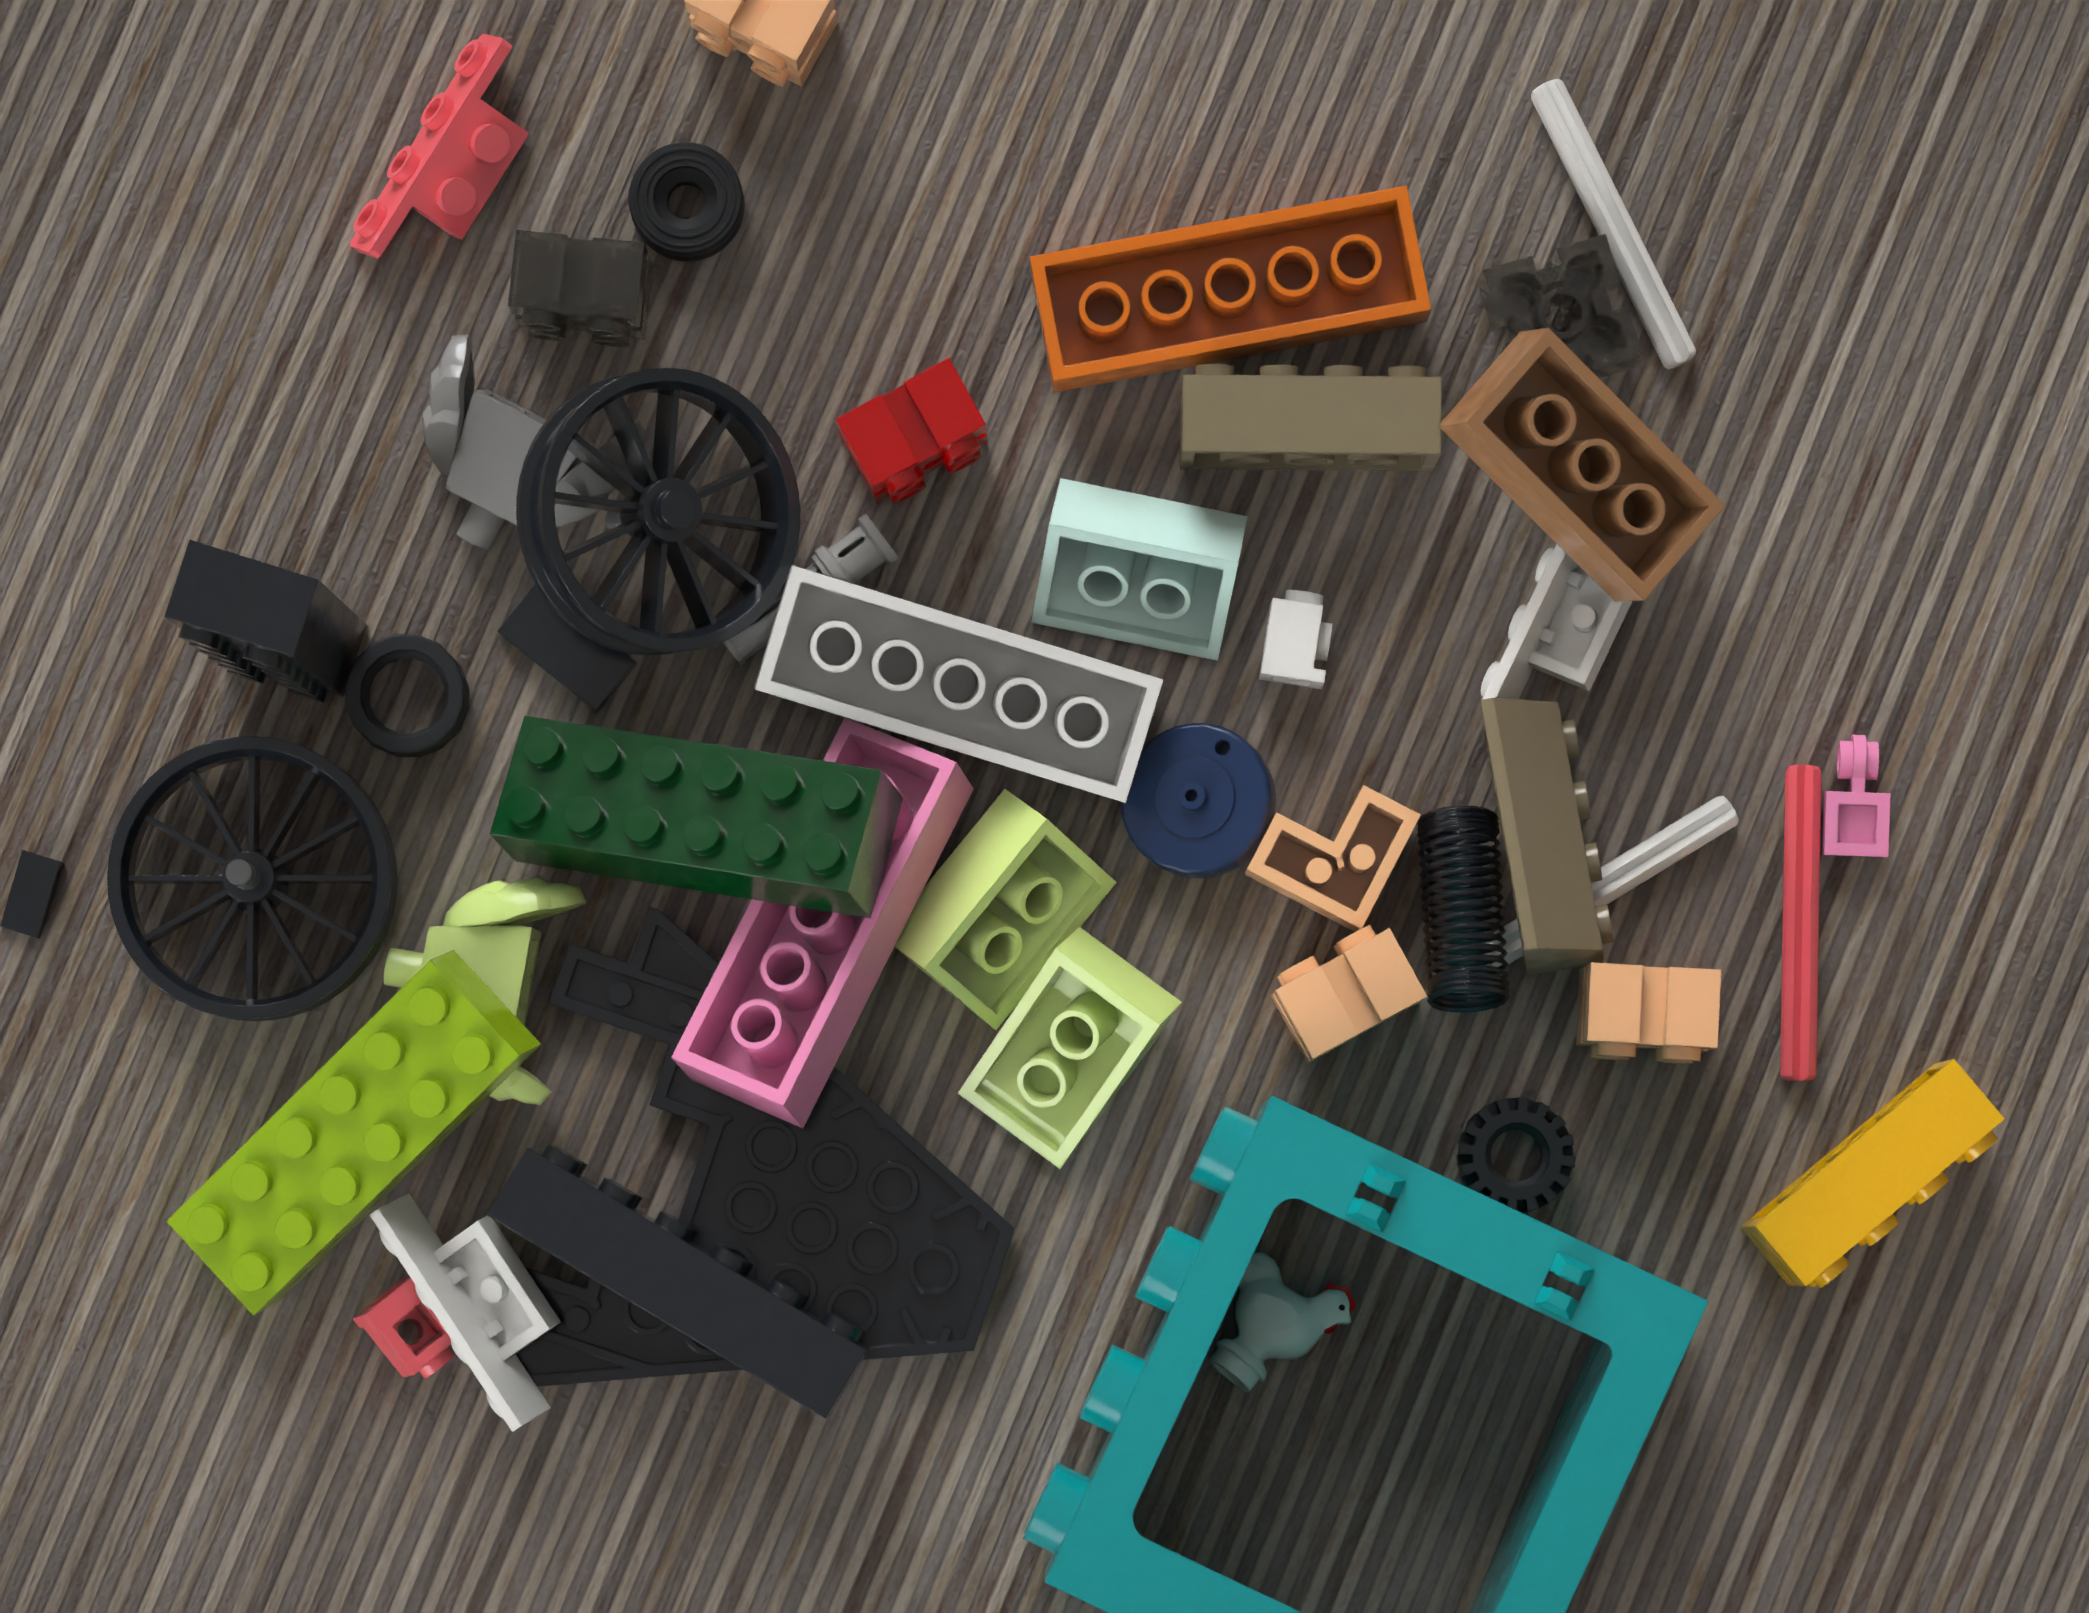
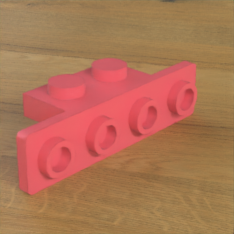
(451, 160)

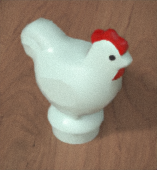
(1276, 1322)

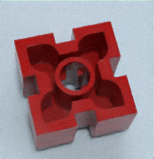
(913, 433)

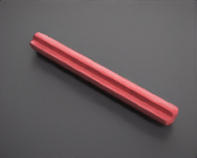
(1800, 923)

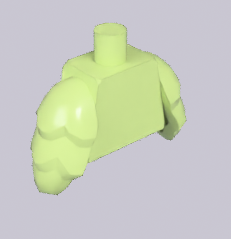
(504, 955)

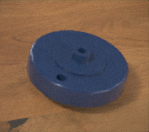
(1199, 801)

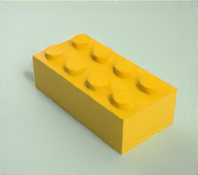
(1872, 1173)

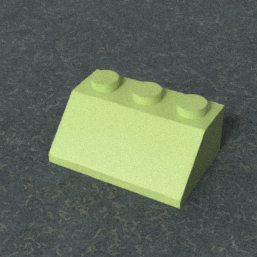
(1001, 908)

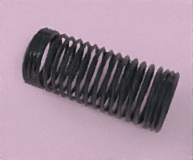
(1459, 830)

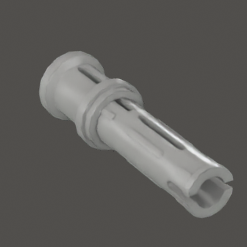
(845, 560)

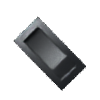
(31, 894)

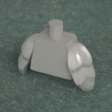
(483, 444)

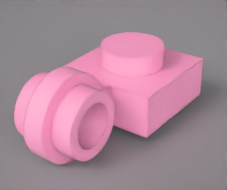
(1856, 820)

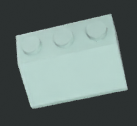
(1138, 569)

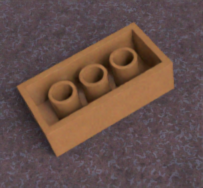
(1582, 465)

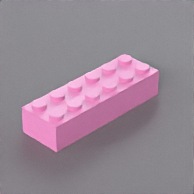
(804, 974)

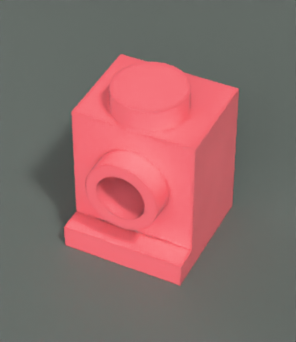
(382, 1322)

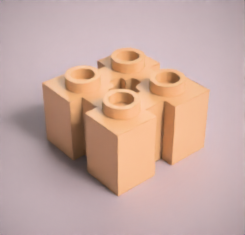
(776, 34)
(1347, 994)
(1648, 1009)

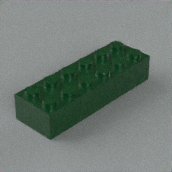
(697, 816)

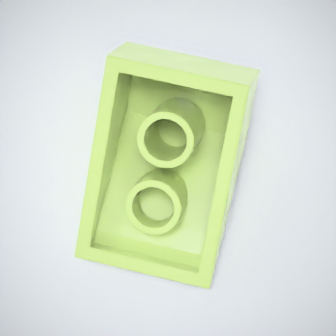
(1069, 1046)

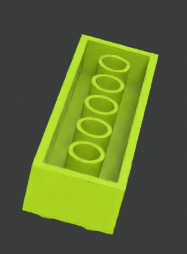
(353, 1132)

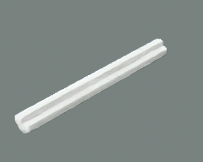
(1613, 219)
(1645, 861)

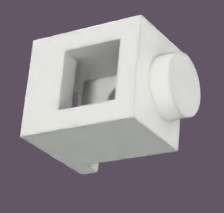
(1296, 640)

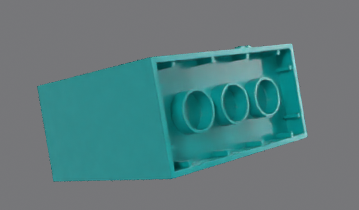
(1290, 1154)

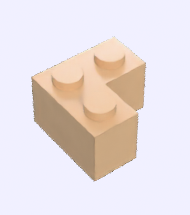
(1337, 876)

